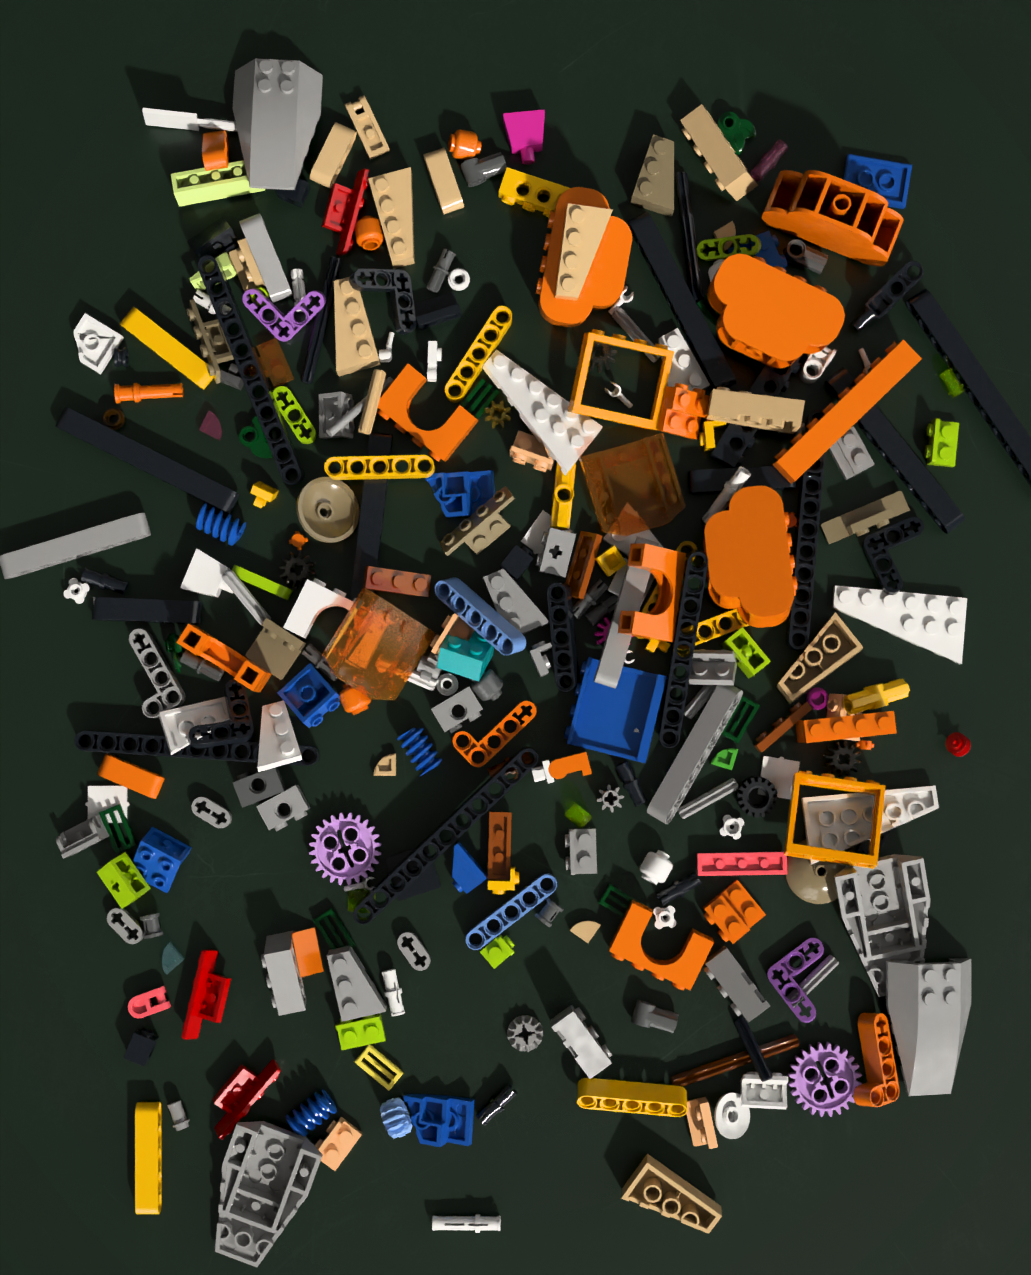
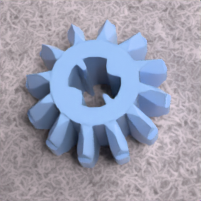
(396, 1118)

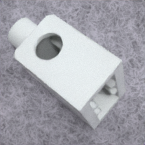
(205, 576)

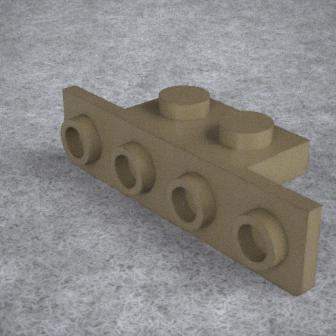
(213, 341)
(862, 518)
(482, 526)

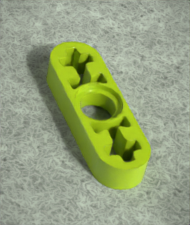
(712, 243)
(298, 432)
(262, 582)

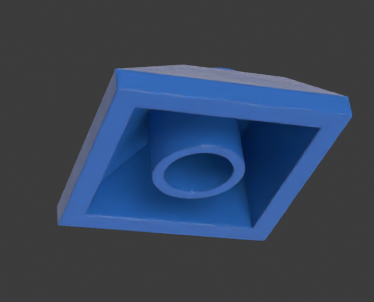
(466, 871)

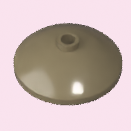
(339, 507)
(807, 883)

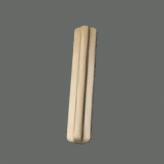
(372, 402)

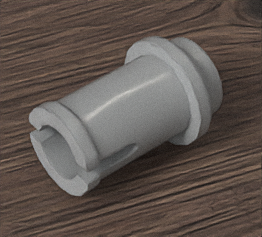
(178, 1115)

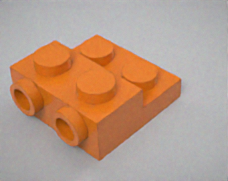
(683, 411)
(733, 912)

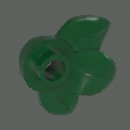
(737, 132)
(259, 444)
(174, 648)

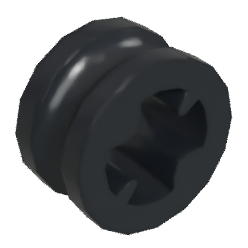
(121, 357)

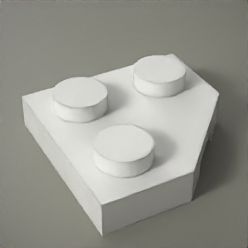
(95, 343)

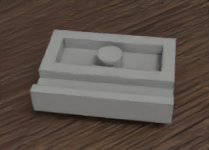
(851, 454)

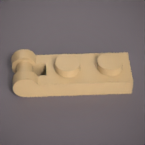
(367, 128)

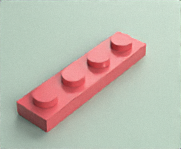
(741, 863)

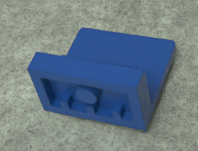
(160, 858)

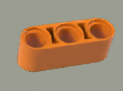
(215, 150)
(130, 776)

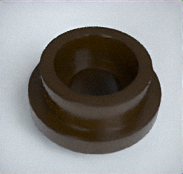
(107, 418)

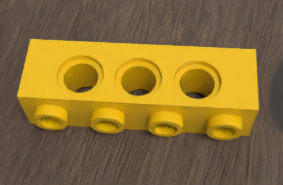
(536, 186)

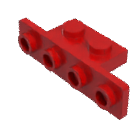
(343, 210)
(207, 996)
(241, 1093)

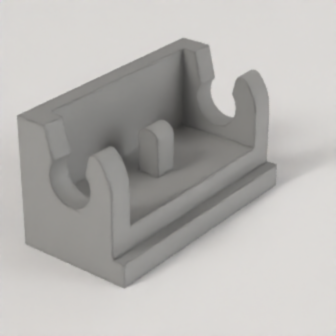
(81, 836)

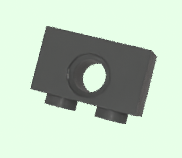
(249, 795)

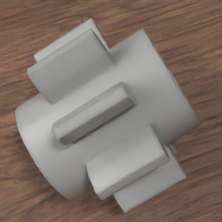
(428, 667)
(605, 794)

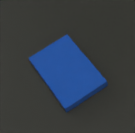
(880, 176)

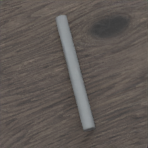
(352, 413)

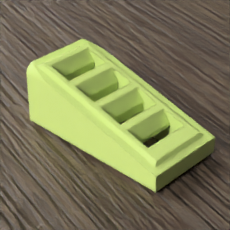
(227, 266)

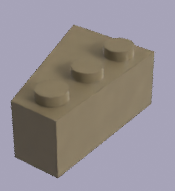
(656, 179)

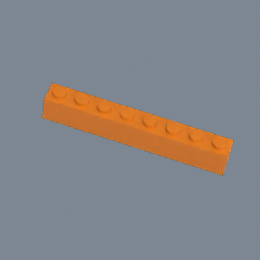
(847, 411)

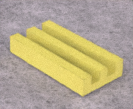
(386, 1061)

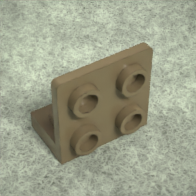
(275, 649)

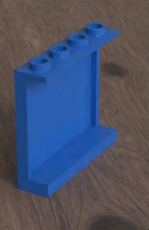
(608, 715)

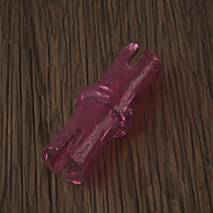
(769, 160)

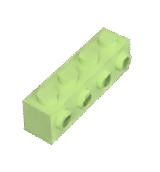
(204, 186)

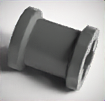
(549, 912)
(151, 925)

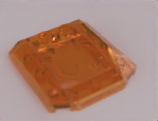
(633, 486)
(376, 647)

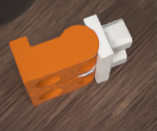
(561, 767)

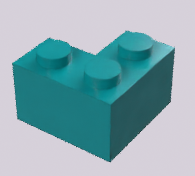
(465, 657)

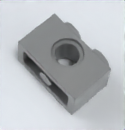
(444, 714)
(270, 809)

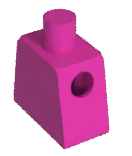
(525, 133)

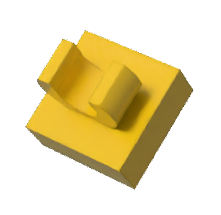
(264, 493)
(610, 561)
(652, 645)

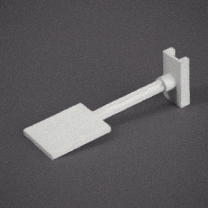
(184, 120)

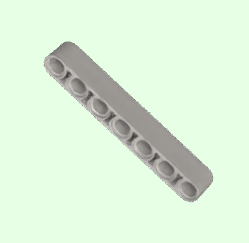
(74, 545)
(617, 644)
(694, 752)

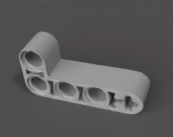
(266, 257)
(153, 671)

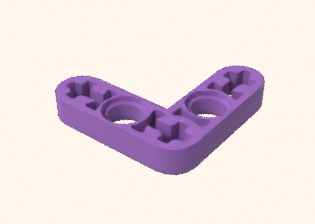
(288, 320)
(790, 973)

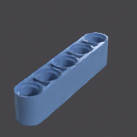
(480, 616)
(506, 921)

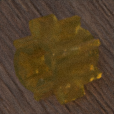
(500, 408)

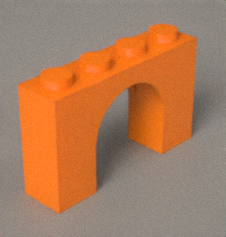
(396, 405)
(668, 571)
(225, 657)
(846, 727)
(680, 970)

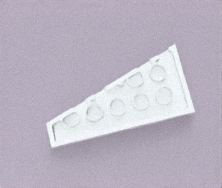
(543, 411)
(919, 618)
(846, 819)

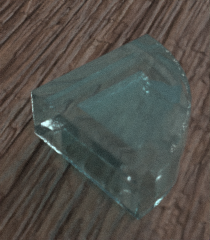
(171, 958)

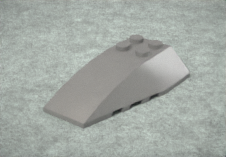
(276, 119)
(885, 912)
(929, 1020)
(261, 1188)

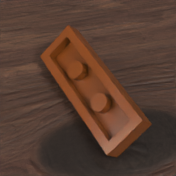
(583, 563)
(397, 581)
(781, 725)
(499, 845)

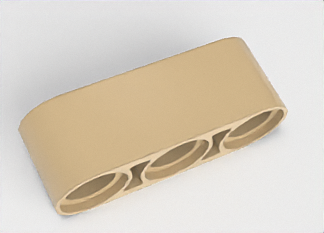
(333, 155)
(443, 180)

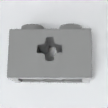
(558, 565)

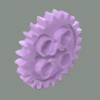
(365, 841)
(806, 1087)

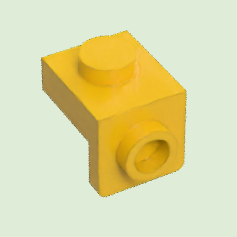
(706, 437)
(501, 886)

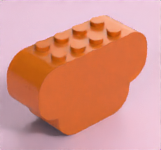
(834, 215)
(607, 272)
(771, 312)
(751, 557)

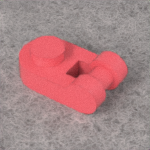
(141, 1005)

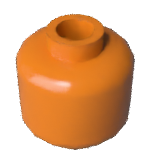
(464, 144)
(369, 233)
(353, 700)

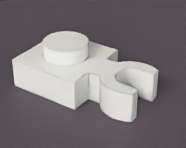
(434, 355)

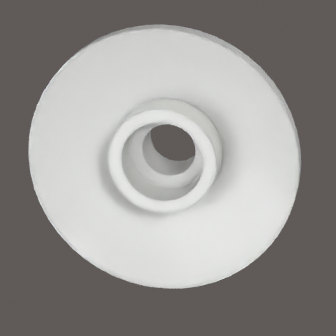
(730, 1117)

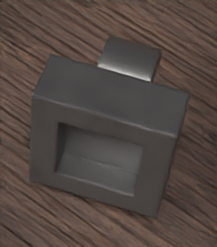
(232, 377)

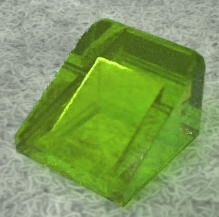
(578, 815)
(354, 897)

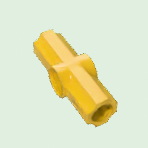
(562, 508)
(875, 696)

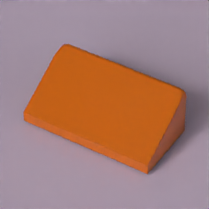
(307, 952)

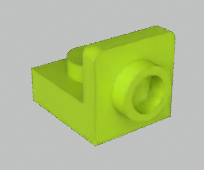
(498, 950)

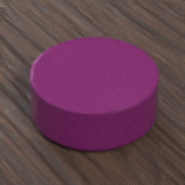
(817, 698)

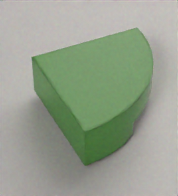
(725, 758)

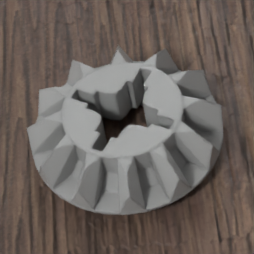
(532, 1025)

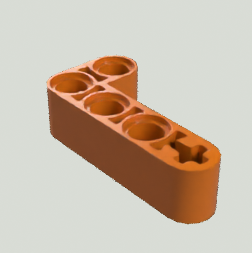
(499, 731)
(879, 1062)

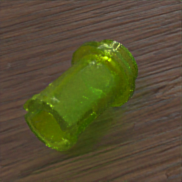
(952, 383)

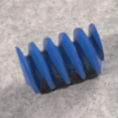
(219, 526)
(419, 750)
(311, 1114)

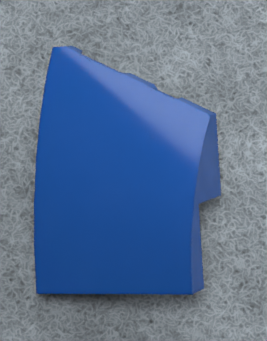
(462, 491)
(441, 1118)

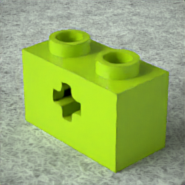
(747, 652)
(123, 880)

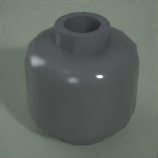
(488, 686)

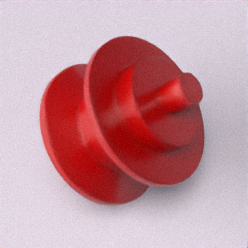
(958, 744)

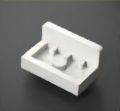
(766, 1094)

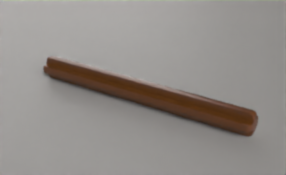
(732, 1062)

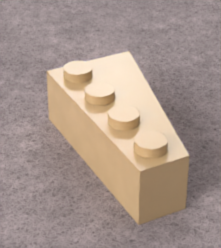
(718, 153)
(394, 206)
(580, 242)
(352, 331)
(755, 410)
(824, 655)
(666, 1192)

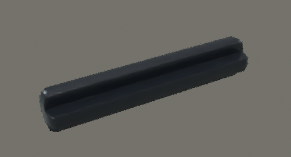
(753, 1049)

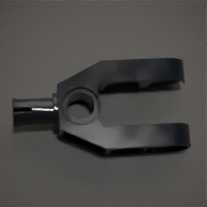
(884, 299)

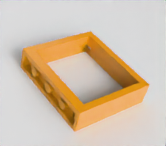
(620, 341)
(828, 855)

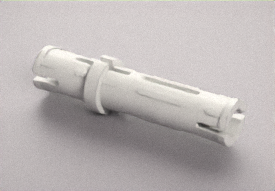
(729, 490)
(466, 1223)

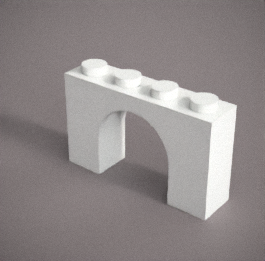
(311, 603)

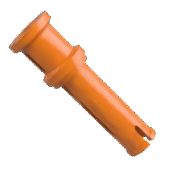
(137, 392)

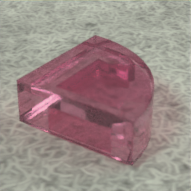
(211, 426)

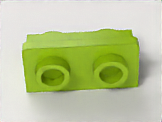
(942, 443)
(360, 1031)

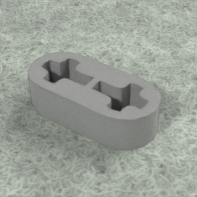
(209, 817)
(129, 921)
(409, 954)

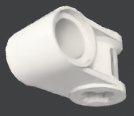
(818, 362)

